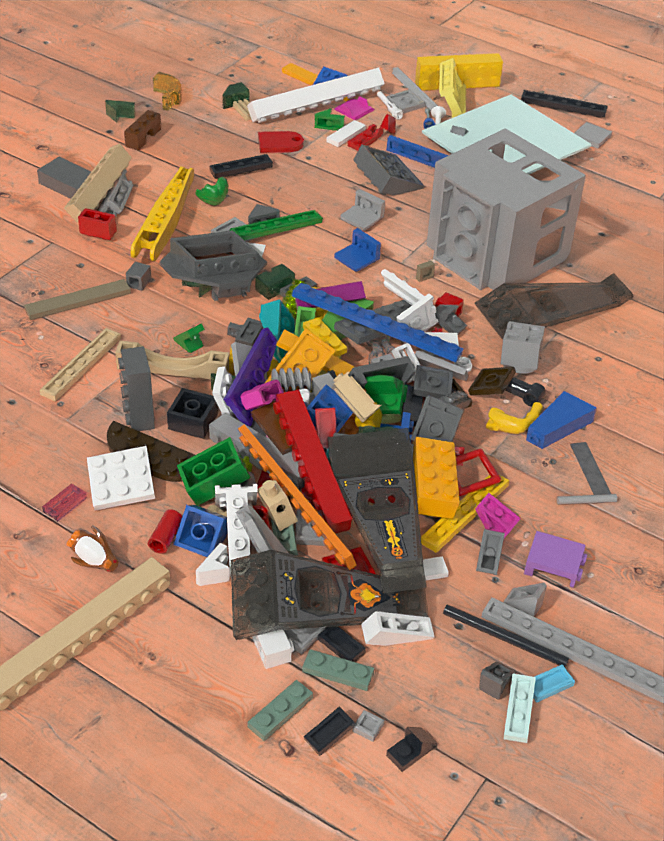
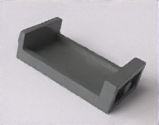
(400, 368)

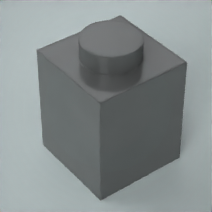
(138, 276)

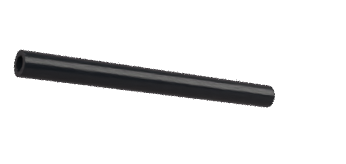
(505, 635)

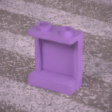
(556, 557)

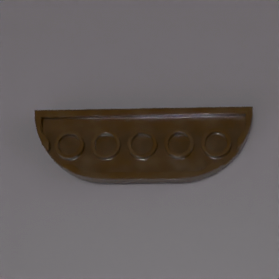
(162, 456)

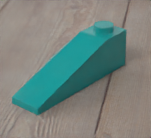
(277, 318)

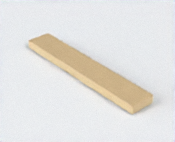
(80, 364)

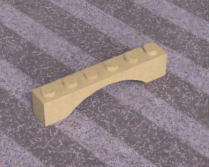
(194, 367)

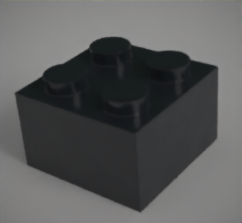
(192, 413)

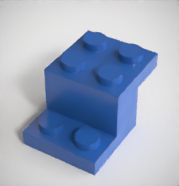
(329, 399)

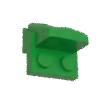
(387, 392)

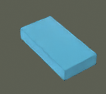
(551, 683)

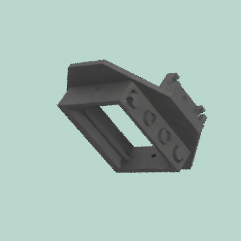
(225, 274)

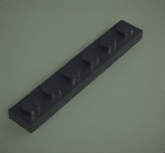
(563, 103)

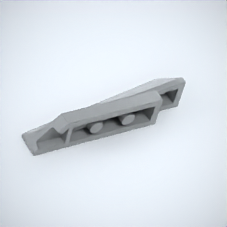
(117, 195)
(258, 531)

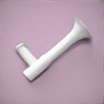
(438, 112)

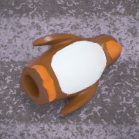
(92, 550)

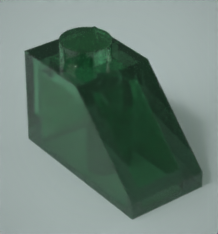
(234, 93)

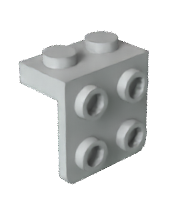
(365, 212)

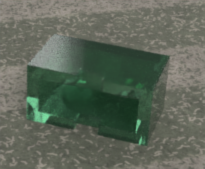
(270, 283)

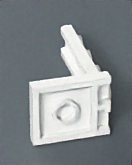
(421, 313)
(224, 381)
(233, 500)

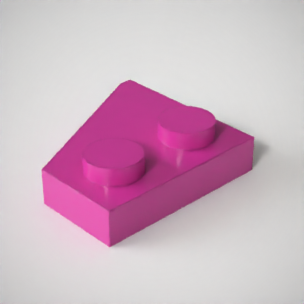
(496, 515)

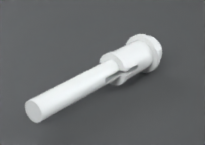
(395, 111)

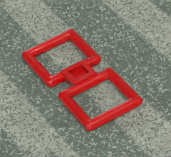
(494, 479)

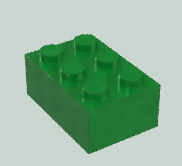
(215, 466)

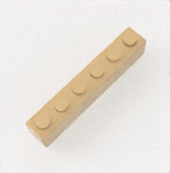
(99, 181)

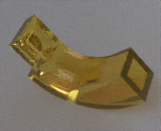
(170, 87)

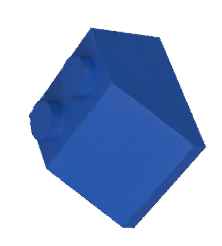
(201, 530)

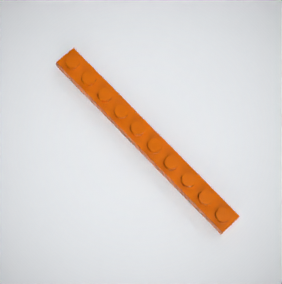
(297, 500)

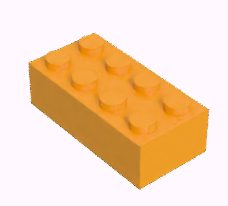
(435, 477)

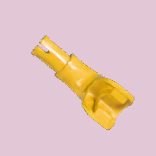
(509, 424)

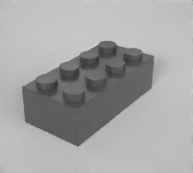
(136, 388)

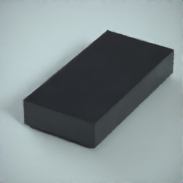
(341, 643)
(329, 731)

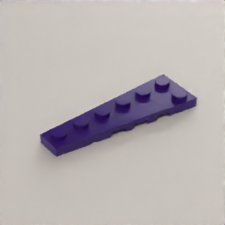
(251, 374)

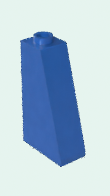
(560, 419)

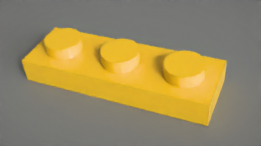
(318, 328)

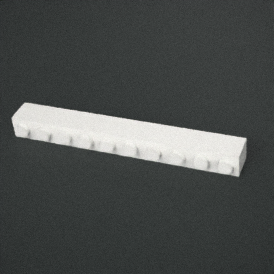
(314, 95)

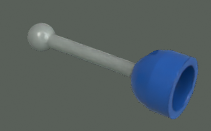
(428, 122)

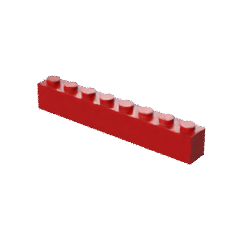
(312, 461)

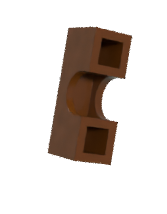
(146, 124)

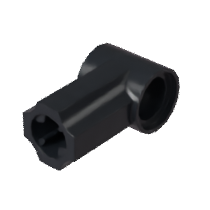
(529, 393)

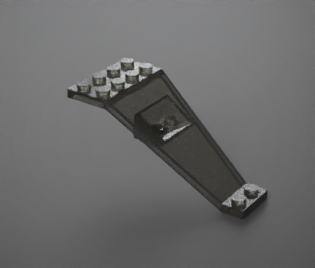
(537, 301)

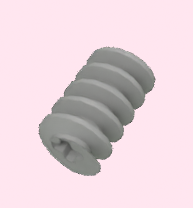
(292, 379)

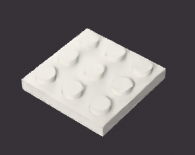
(120, 478)

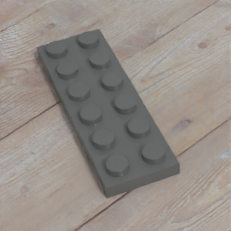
(361, 333)

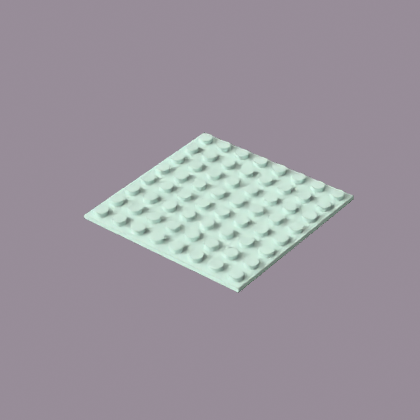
(516, 117)

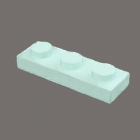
(519, 708)

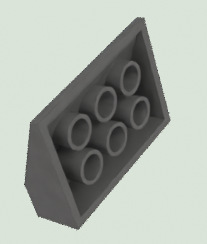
(386, 171)

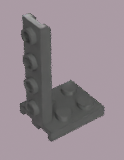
(441, 416)

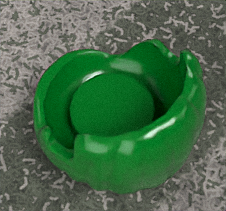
(214, 194)

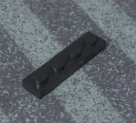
(241, 166)

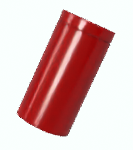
(165, 531)

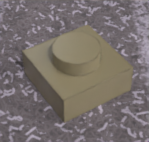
(425, 271)

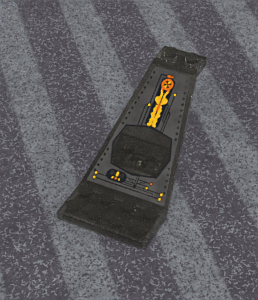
(376, 468)

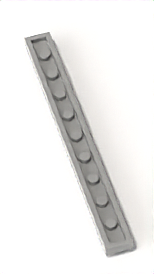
(575, 649)

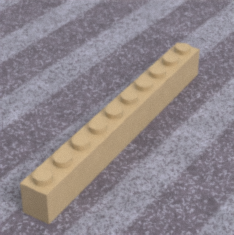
(80, 630)

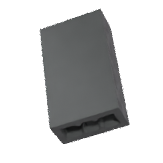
(62, 176)

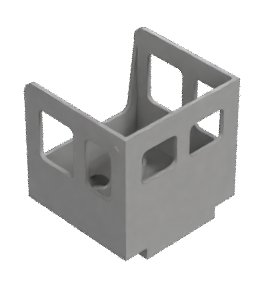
(491, 211)

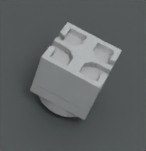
(522, 346)

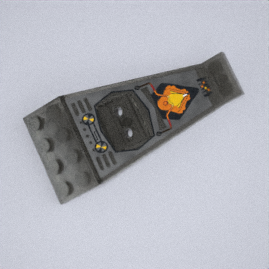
(279, 593)

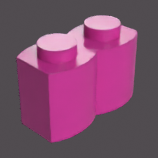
(261, 395)

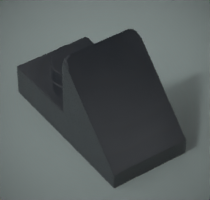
(411, 748)

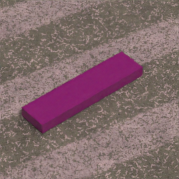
(348, 292)

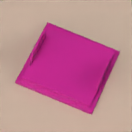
(355, 108)

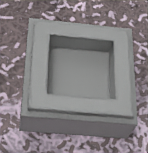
(368, 725)

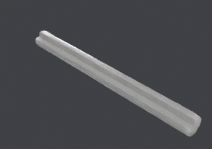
(413, 87)

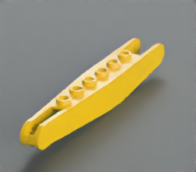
(164, 215)

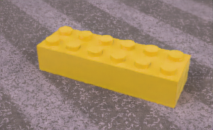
(472, 69)

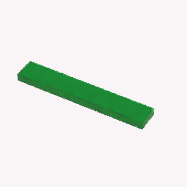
(278, 225)

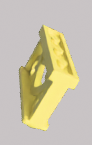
(452, 88)

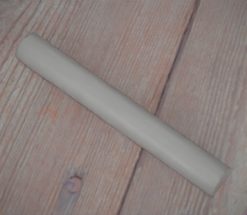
(587, 499)

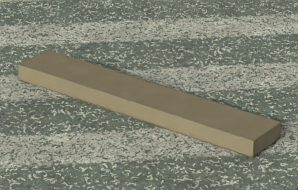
(77, 299)

